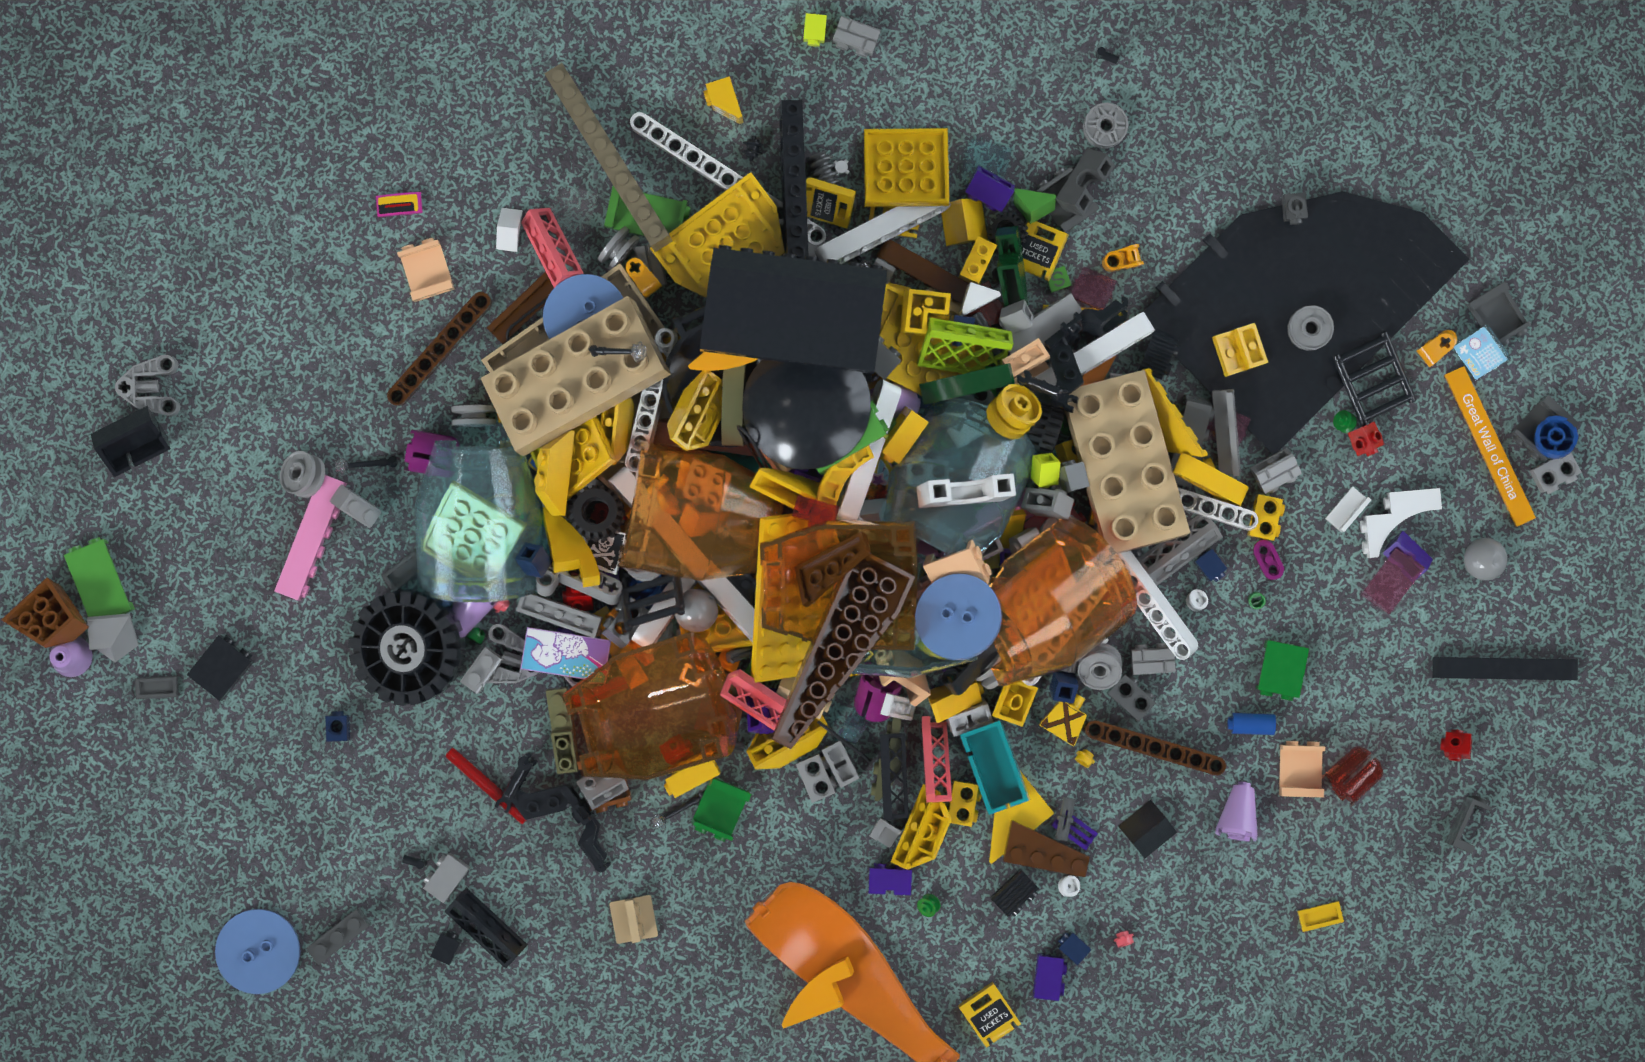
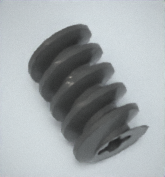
(822, 167)

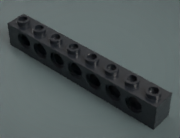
(793, 178)

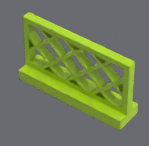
(969, 335)

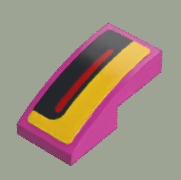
(399, 204)

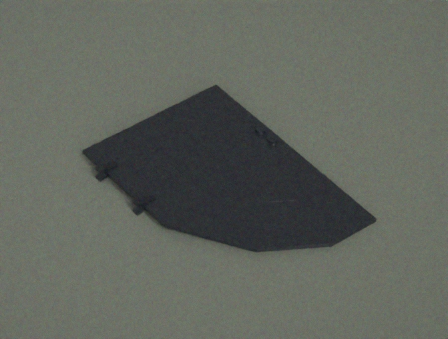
(1351, 257)

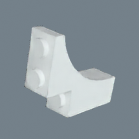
(1399, 507)

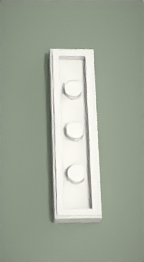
(898, 707)

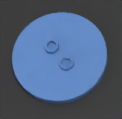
(576, 301)
(958, 617)
(257, 951)

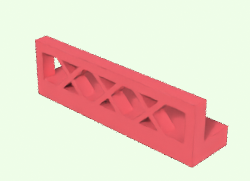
(546, 245)
(758, 692)
(929, 767)

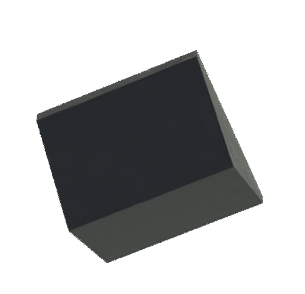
(1147, 829)

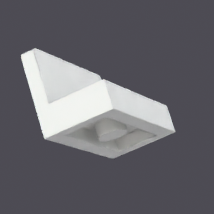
(1347, 509)

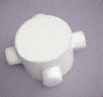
(841, 166)

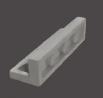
(1226, 432)
(1182, 551)
(560, 614)

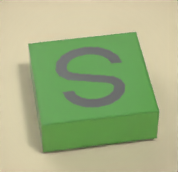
(1059, 279)

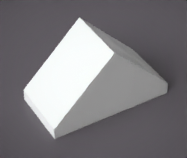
(508, 229)
(976, 297)

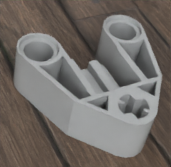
(149, 368)
(516, 642)

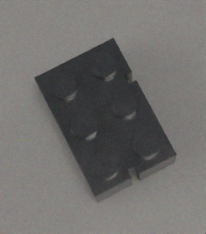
(135, 434)

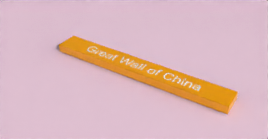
(1489, 446)

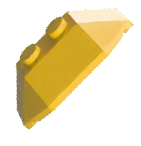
(697, 412)
(618, 426)
(554, 473)
(770, 755)
(922, 832)

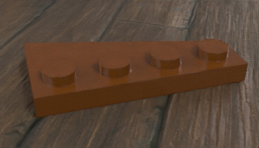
(828, 567)
(1039, 851)

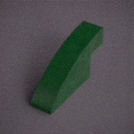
(1011, 265)
(967, 383)

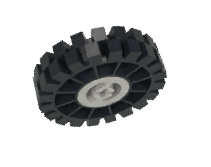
(433, 652)

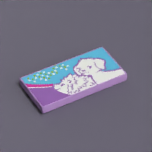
(563, 653)

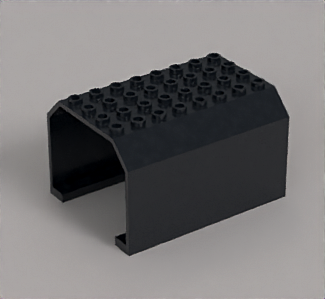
(794, 309)

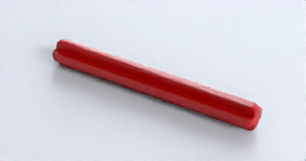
(481, 781)

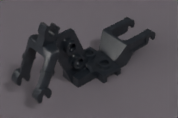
(1062, 357)
(552, 801)

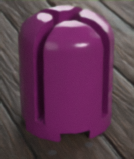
(420, 448)
(871, 696)

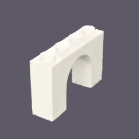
(943, 493)

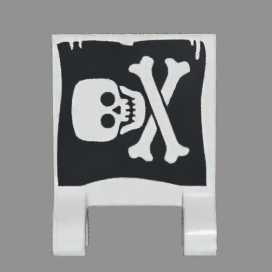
(607, 552)

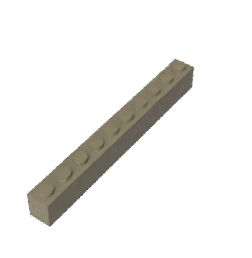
(608, 157)

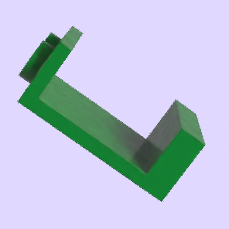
(1282, 670)
(720, 809)

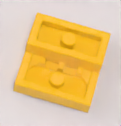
(1240, 349)

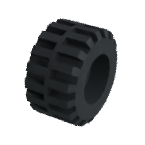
(1047, 429)
(585, 501)

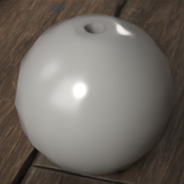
(1485, 559)
(700, 611)

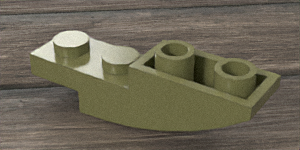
(563, 732)
(894, 744)

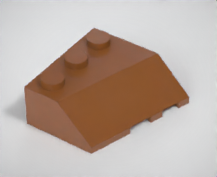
(47, 616)

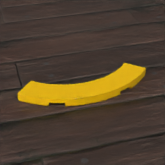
(836, 476)

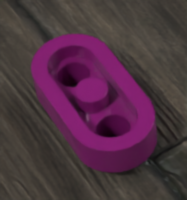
(1268, 559)

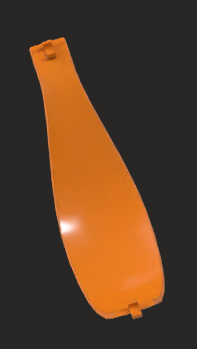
(812, 933)

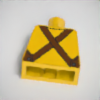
(1065, 720)

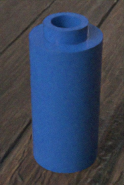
(1252, 723)

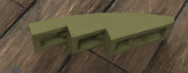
(732, 398)

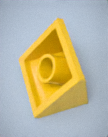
(964, 222)

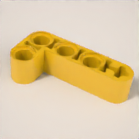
(1210, 480)

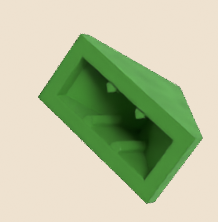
(1034, 204)

